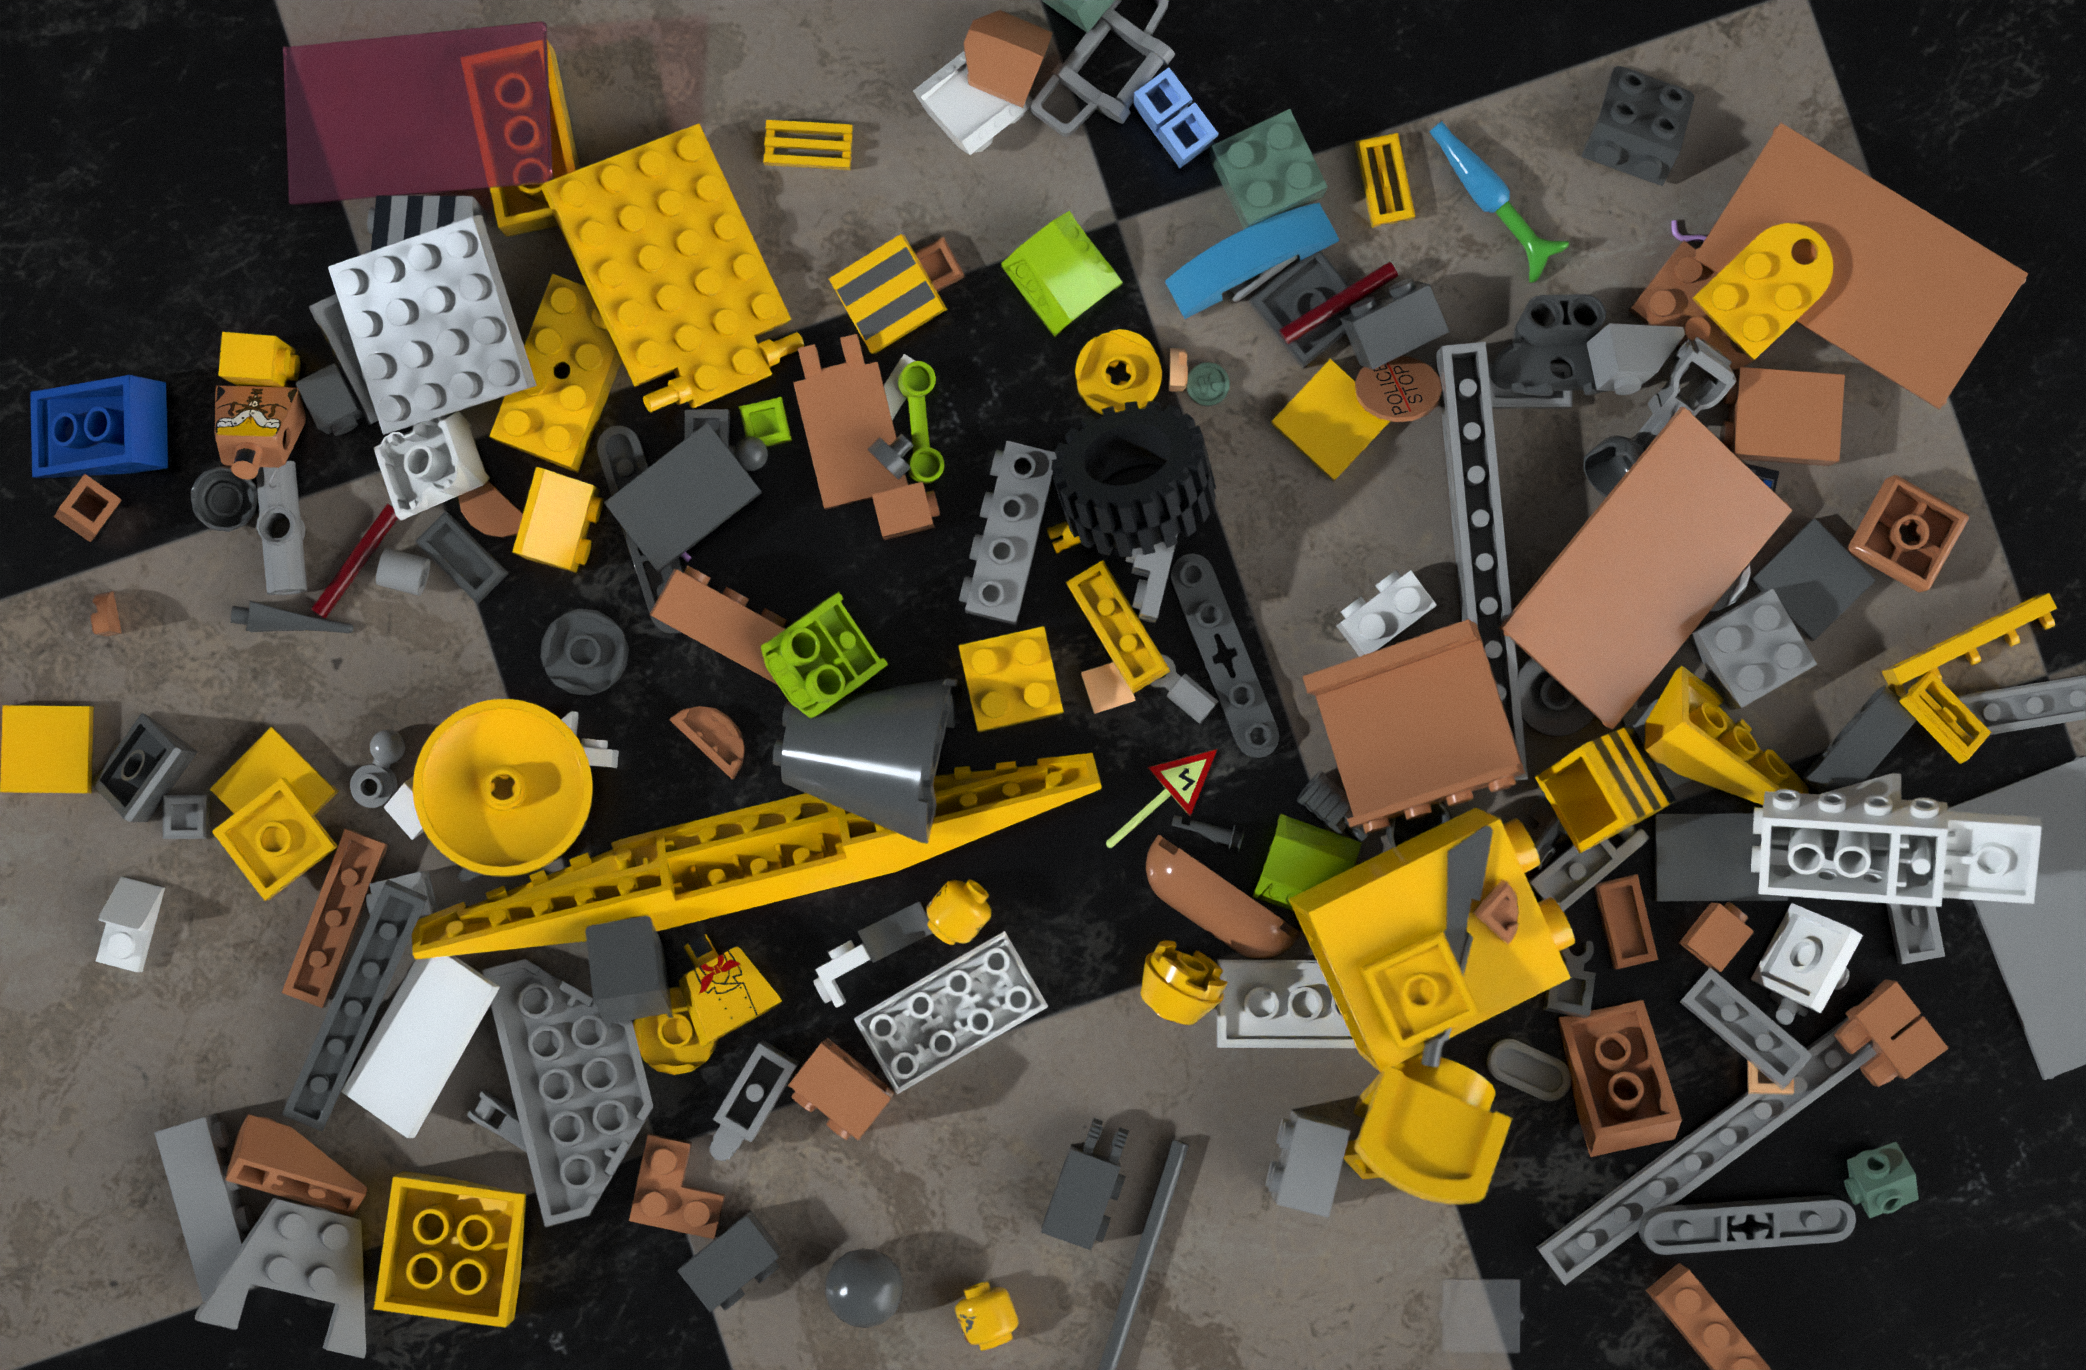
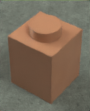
(87, 508)
(905, 510)
(1717, 935)

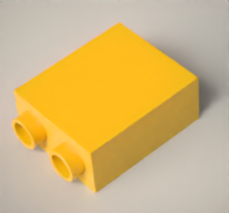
(1404, 900)

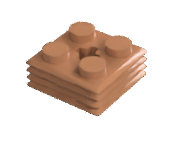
(1932, 523)

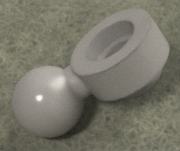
(386, 749)

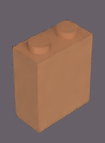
(1784, 416)

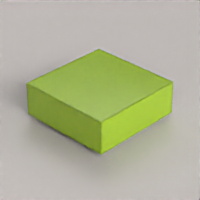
(766, 421)

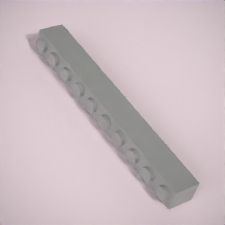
(1478, 516)

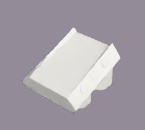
(965, 112)
(430, 464)

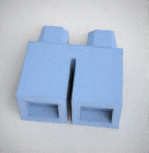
(1179, 128)

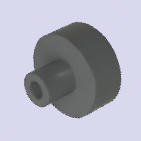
(892, 455)

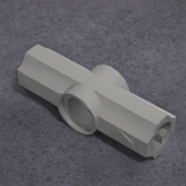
(283, 555)

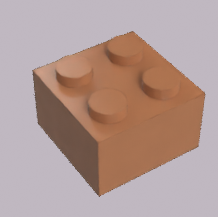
(840, 1090)

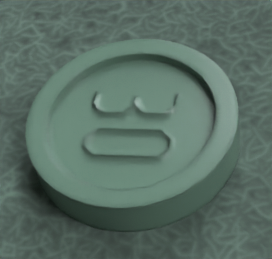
(1208, 384)

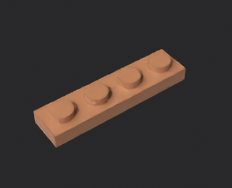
(335, 918)

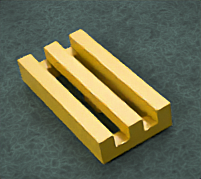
(815, 128)
(1391, 216)
(1942, 721)

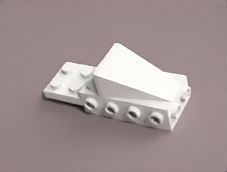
(1889, 849)

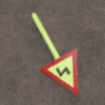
(1182, 780)

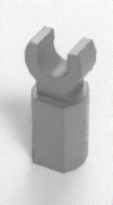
(1186, 693)

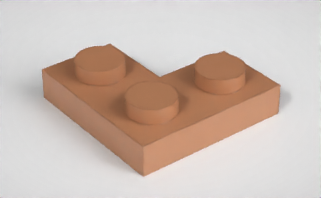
(662, 1197)

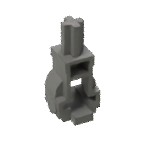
(1707, 394)

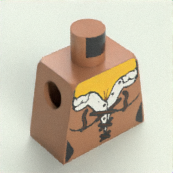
(257, 426)

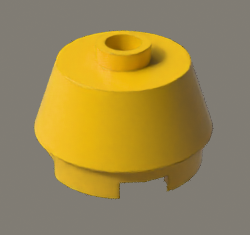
(1181, 985)

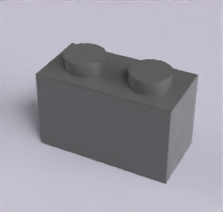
(1394, 323)
(731, 1262)

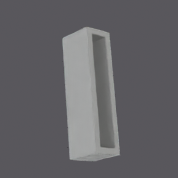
(205, 1202)

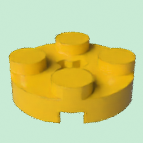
(1107, 351)

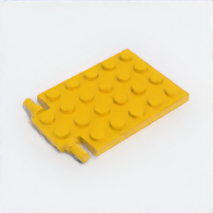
(673, 268)

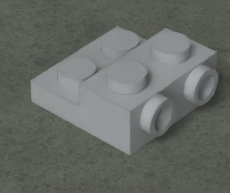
(1156, 568)

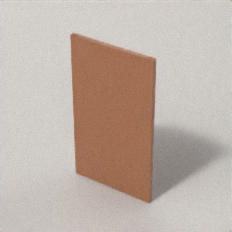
(1903, 283)
(1646, 568)

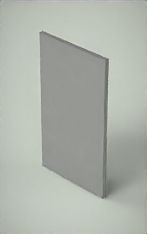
(2045, 942)

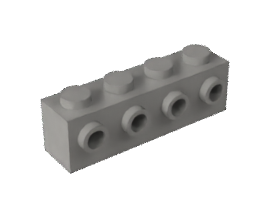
(1010, 532)

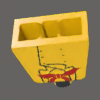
(723, 990)

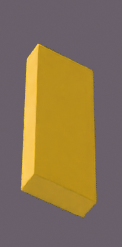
(1118, 627)

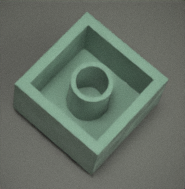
(1267, 169)

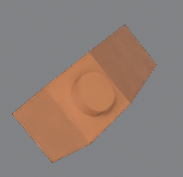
(288, 1165)

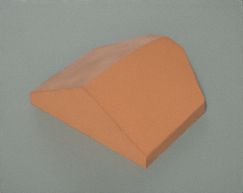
(1004, 55)

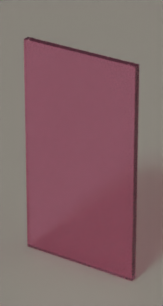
(418, 113)

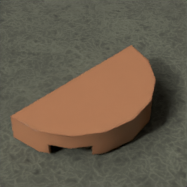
(490, 511)
(713, 734)

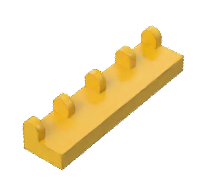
(1970, 639)

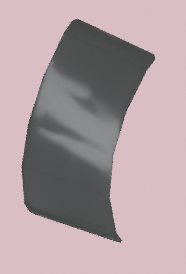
(895, 932)

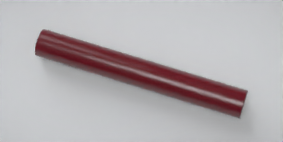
(1338, 303)
(355, 561)

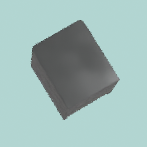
(628, 970)

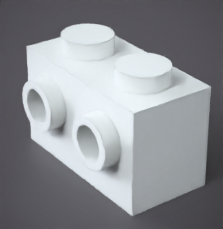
(1387, 614)

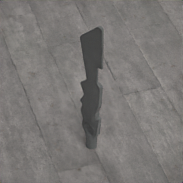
(1464, 882)

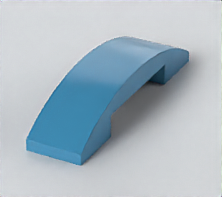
(1249, 253)

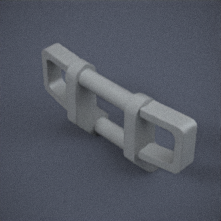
(1114, 108)

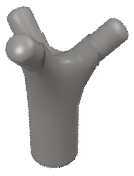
(1787, 1008)

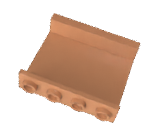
(1416, 726)

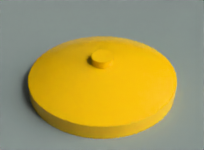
(502, 787)

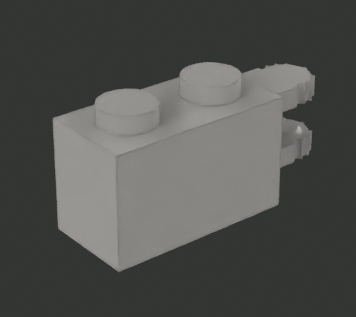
(751, 1099)

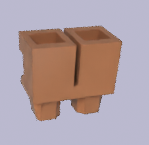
(1894, 1031)

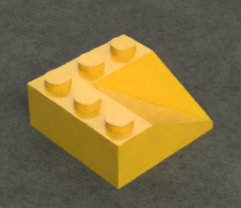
(451, 1250)

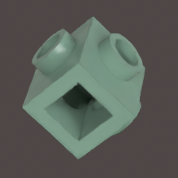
(1881, 1180)

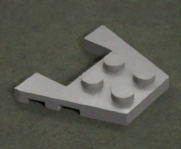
(301, 1254)

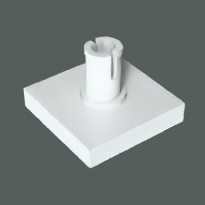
(1807, 958)

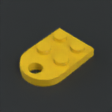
(1766, 288)

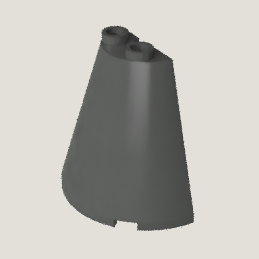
(873, 752)

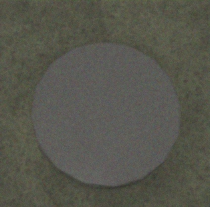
(584, 652)

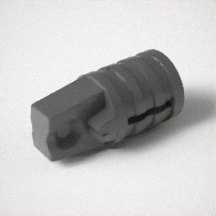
(1330, 805)

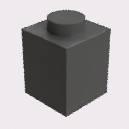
(330, 400)

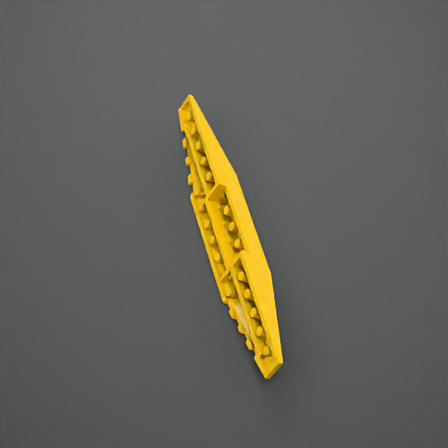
(745, 860)

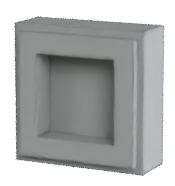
(186, 816)

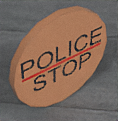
(1399, 389)

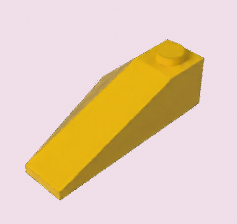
(1705, 745)

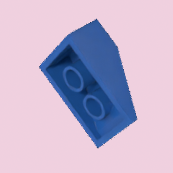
(99, 428)

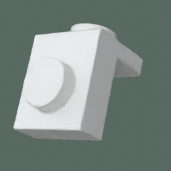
(843, 960)

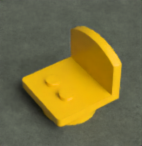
(1431, 1130)

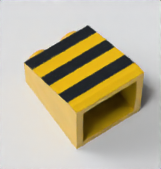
(1605, 788)

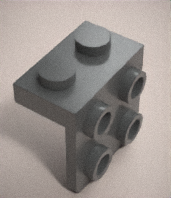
(1640, 125)

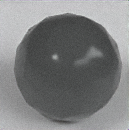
(864, 1288)

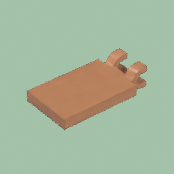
(842, 417)

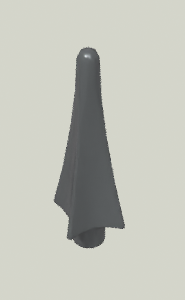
(267, 618)

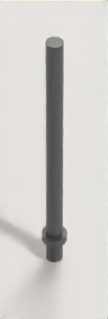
(1144, 1255)

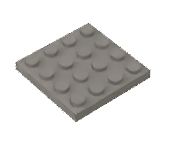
(432, 325)

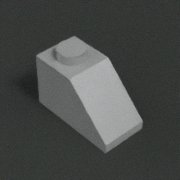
(1630, 354)

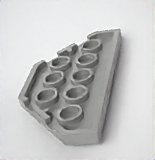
(572, 1085)

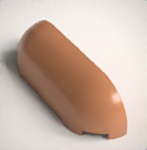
(1216, 903)

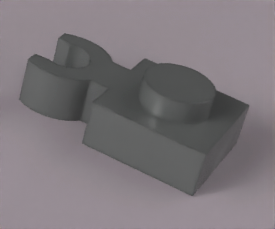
(1575, 994)

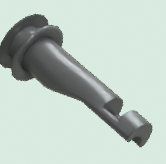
(1215, 833)

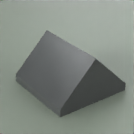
(143, 769)

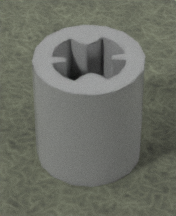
(403, 571)

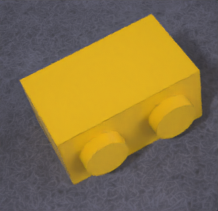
(257, 360)

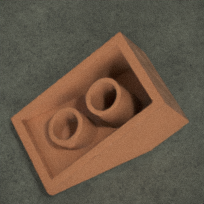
(1619, 1079)

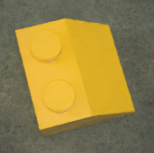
(558, 520)

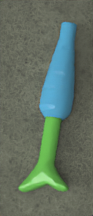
(1493, 197)

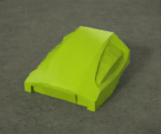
(1060, 272)
(821, 658)
(1302, 859)

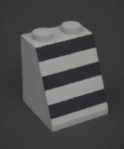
(408, 216)

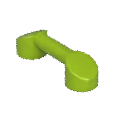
(914, 383)

